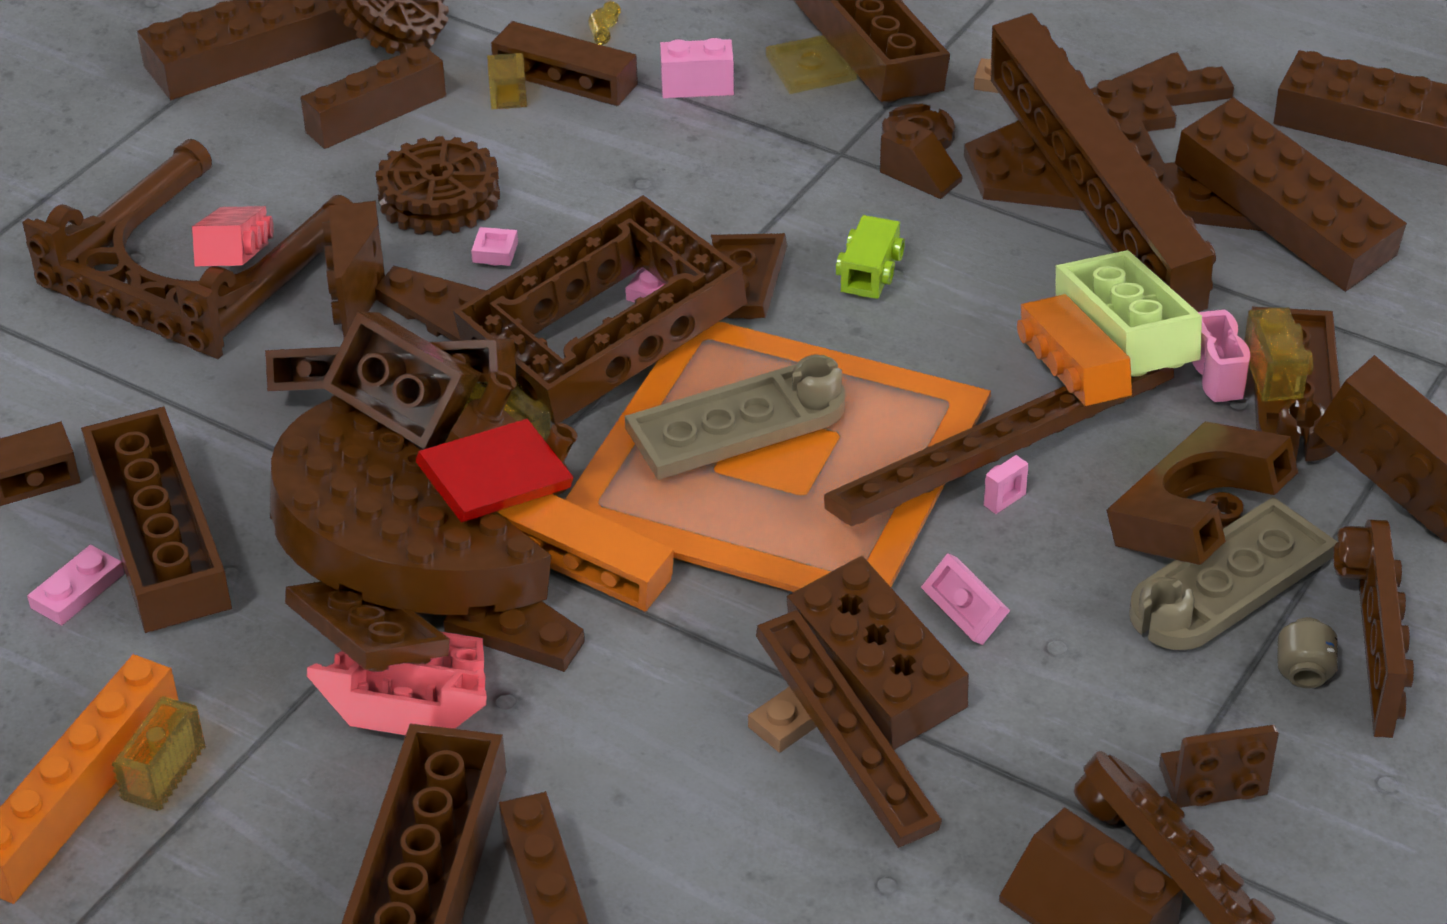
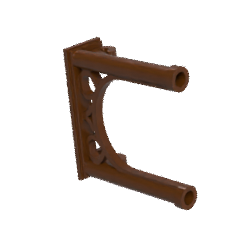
(177, 309)

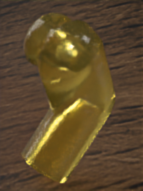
(602, 20)

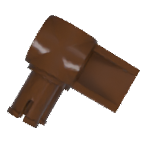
(489, 414)

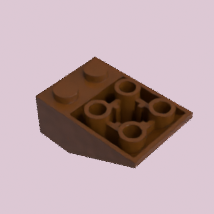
(352, 259)

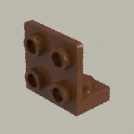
(1220, 766)

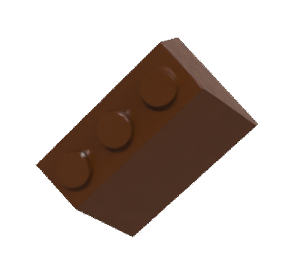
(1087, 878)

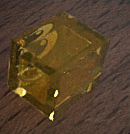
(507, 81)

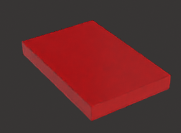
(494, 470)

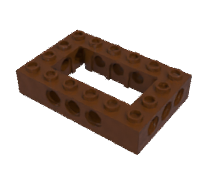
(697, 293)

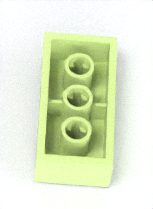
(1134, 310)

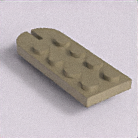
(739, 416)
(1260, 559)

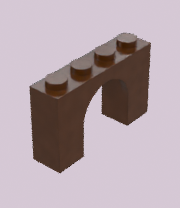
(1156, 510)

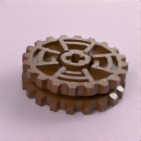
(395, 23)
(438, 185)

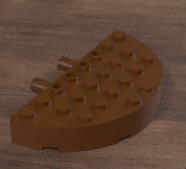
(370, 520)

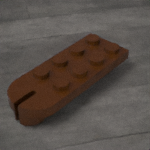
(1301, 415)
(1368, 557)
(1117, 792)

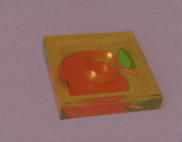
(809, 64)

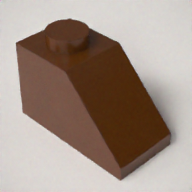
(918, 159)

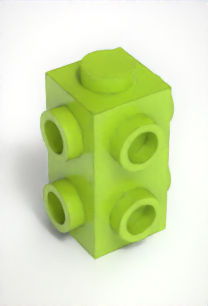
(870, 256)

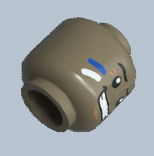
(1307, 652)

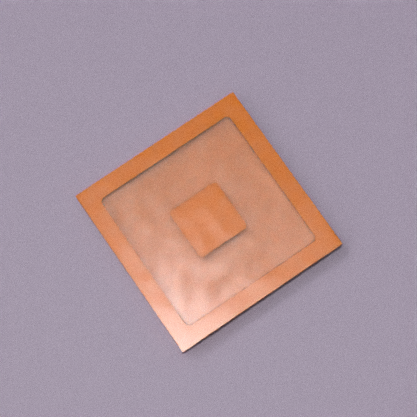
(766, 508)

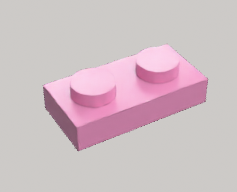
(75, 584)
(965, 599)

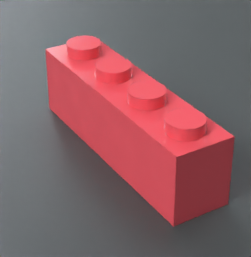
(231, 235)

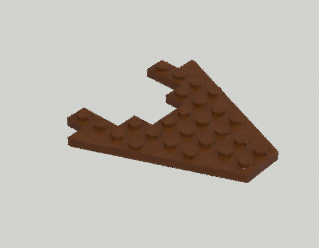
(1014, 169)

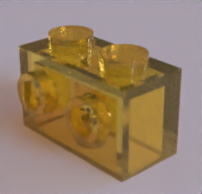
(1277, 354)

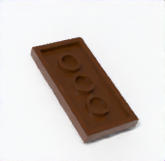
(367, 631)

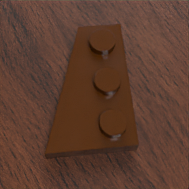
(760, 262)
(425, 299)
(526, 632)

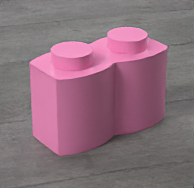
(1223, 357)

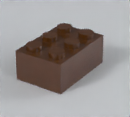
(400, 379)

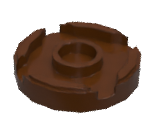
(940, 123)

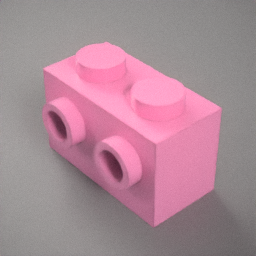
(697, 68)

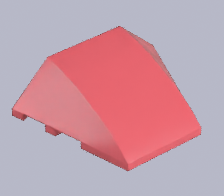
(407, 693)

